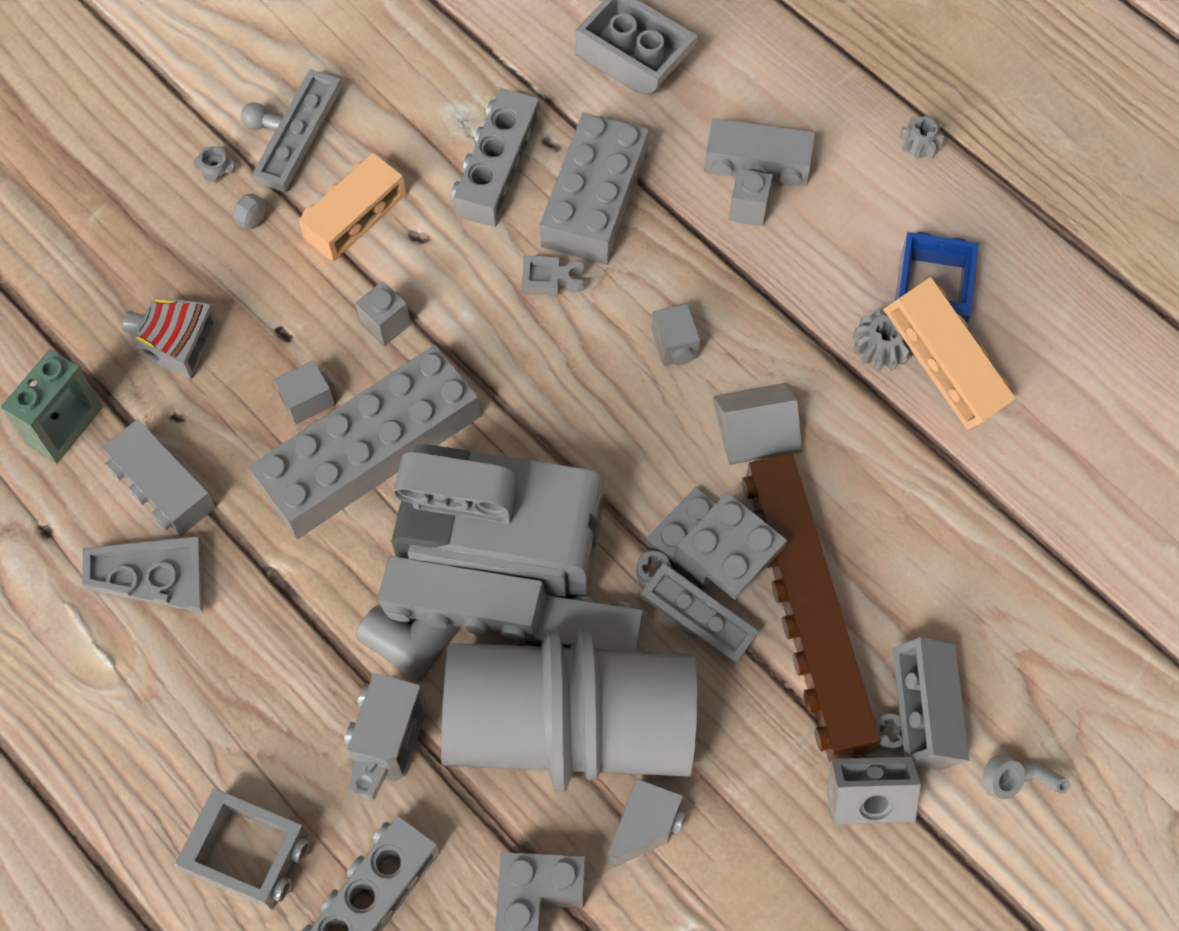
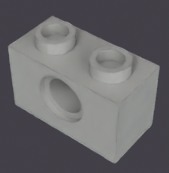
(873, 790)

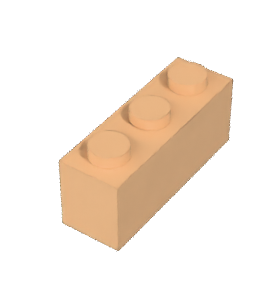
(352, 206)

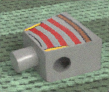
(172, 333)

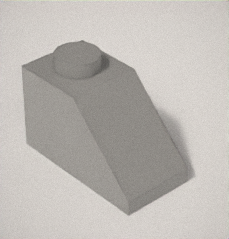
(646, 822)

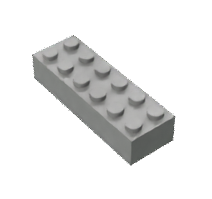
(364, 441)

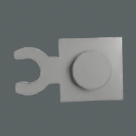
(545, 274)

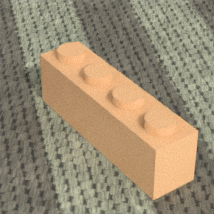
(949, 353)

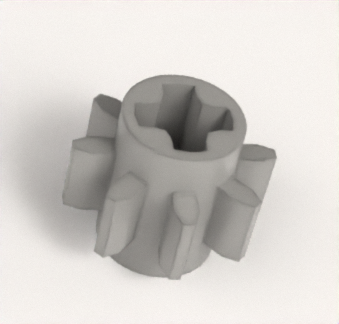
(922, 137)

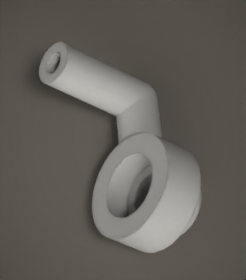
(1006, 776)

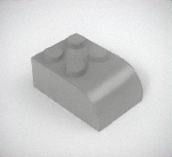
(633, 43)

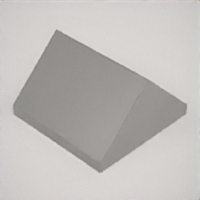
(758, 423)

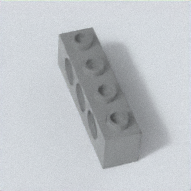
(507, 135)
(390, 891)

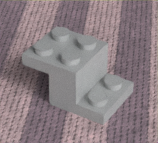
(716, 542)

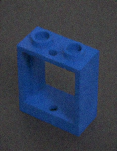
(952, 252)

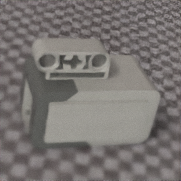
(499, 516)

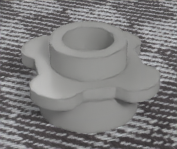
(210, 156)

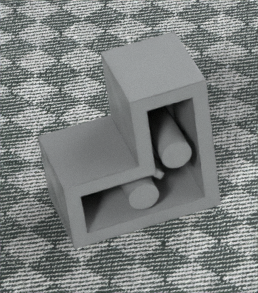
(535, 882)

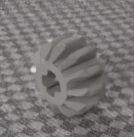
(870, 343)

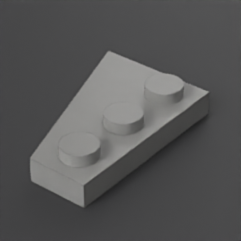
(148, 571)

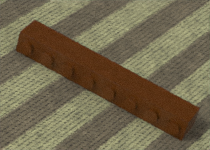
(812, 612)

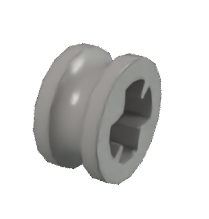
(644, 560)
(895, 722)

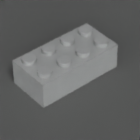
(594, 188)

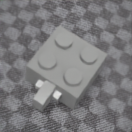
(383, 733)

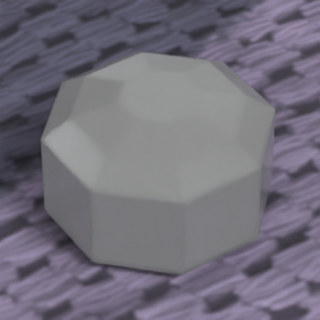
(249, 211)

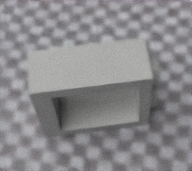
(207, 832)

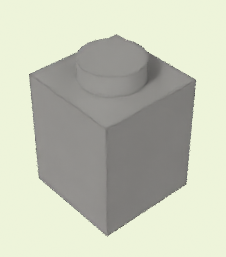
(750, 197)
(383, 313)
(675, 335)
(305, 391)

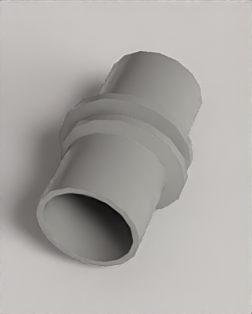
(569, 709)

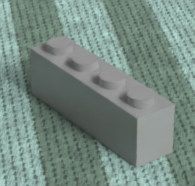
(462, 598)

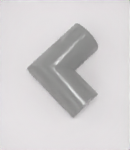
(407, 647)

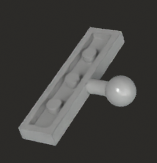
(294, 131)

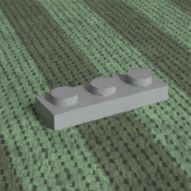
(699, 613)

